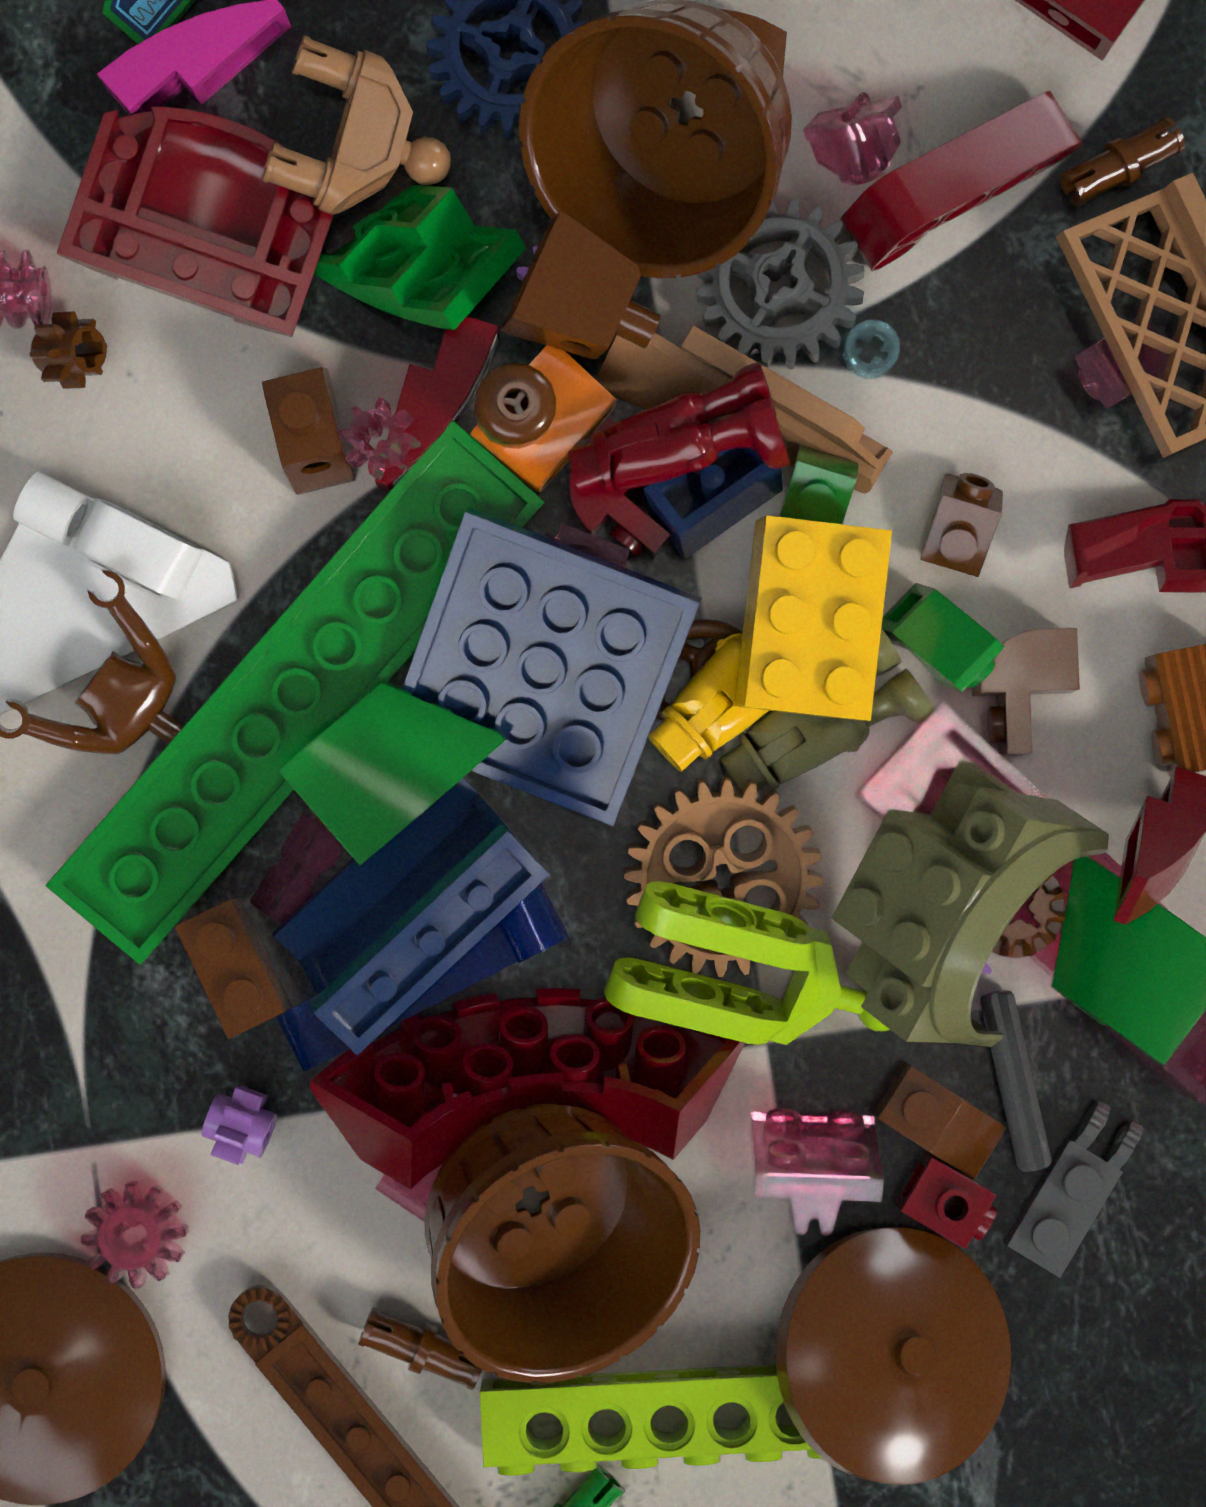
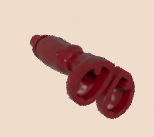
(678, 437)

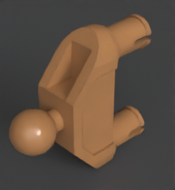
(368, 138)

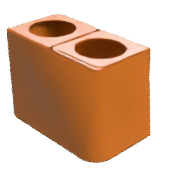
(580, 410)

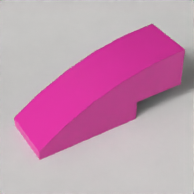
(194, 55)

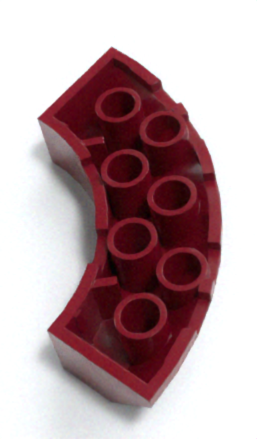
(446, 1075)

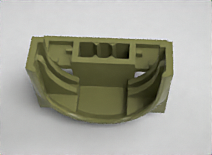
(942, 894)

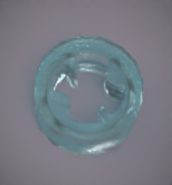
(865, 332)

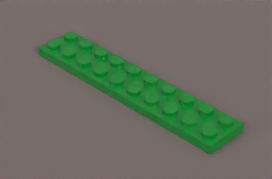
(305, 673)

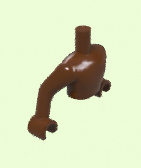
(122, 696)

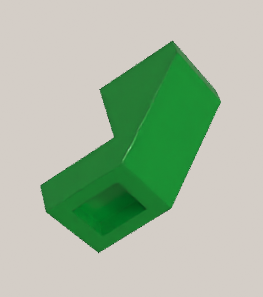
(942, 637)

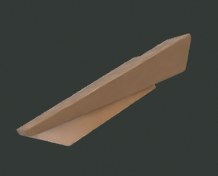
(705, 363)

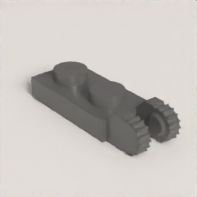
(1072, 1193)

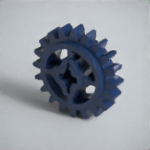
(488, 41)

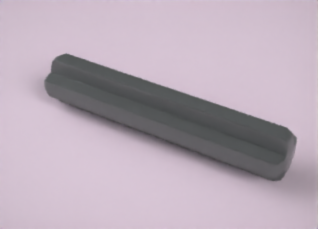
(1016, 1082)

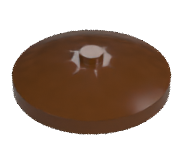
(893, 1355)
(74, 1378)

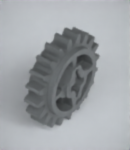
(828, 309)

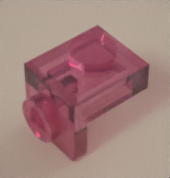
(1102, 375)

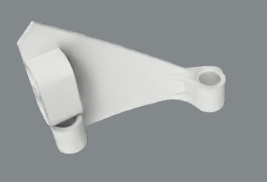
(58, 553)

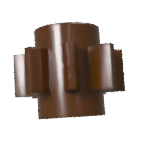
(68, 350)

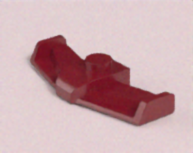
(1156, 536)

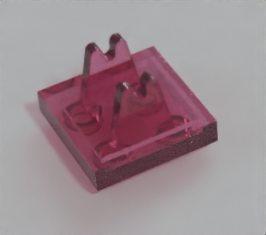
(815, 1162)

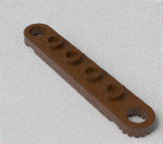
(335, 1407)

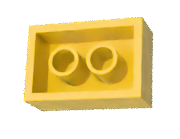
(813, 618)

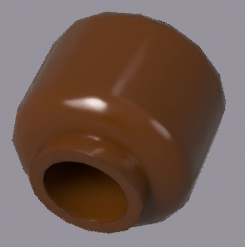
(521, 428)

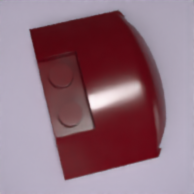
(184, 212)

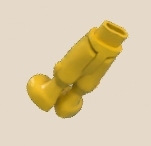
(704, 711)

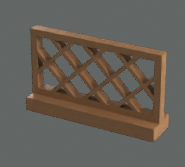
(1181, 219)

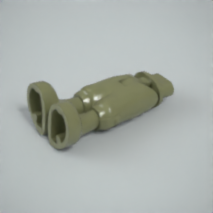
(793, 743)

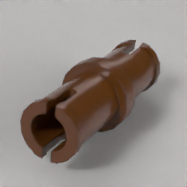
(1122, 161)
(418, 1347)

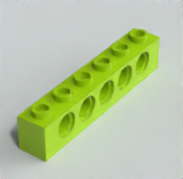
(636, 1396)

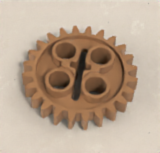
(711, 822)

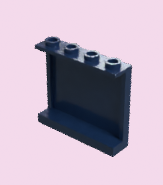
(407, 913)

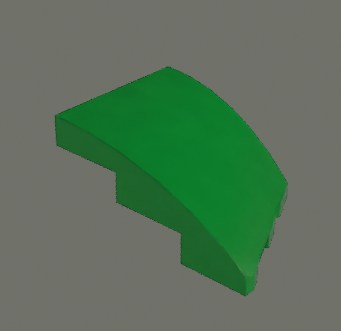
(422, 258)
(385, 766)
(1133, 976)

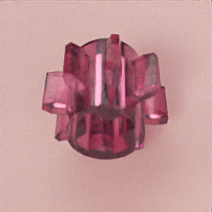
(370, 425)

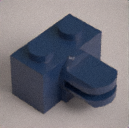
(712, 499)

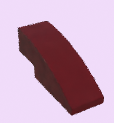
(1161, 844)

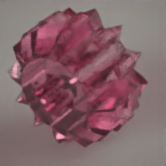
(135, 1256)

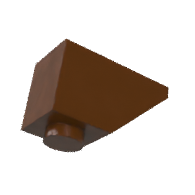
(938, 1120)

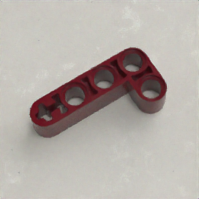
(958, 177)

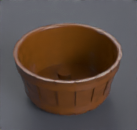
(622, 161)
(581, 1274)

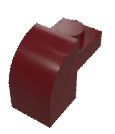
(631, 525)

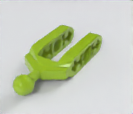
(719, 1005)

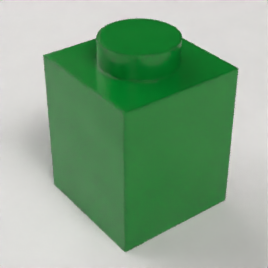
(819, 487)

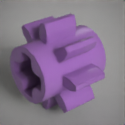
(239, 1125)

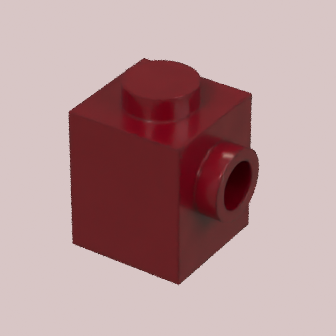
(947, 1201)

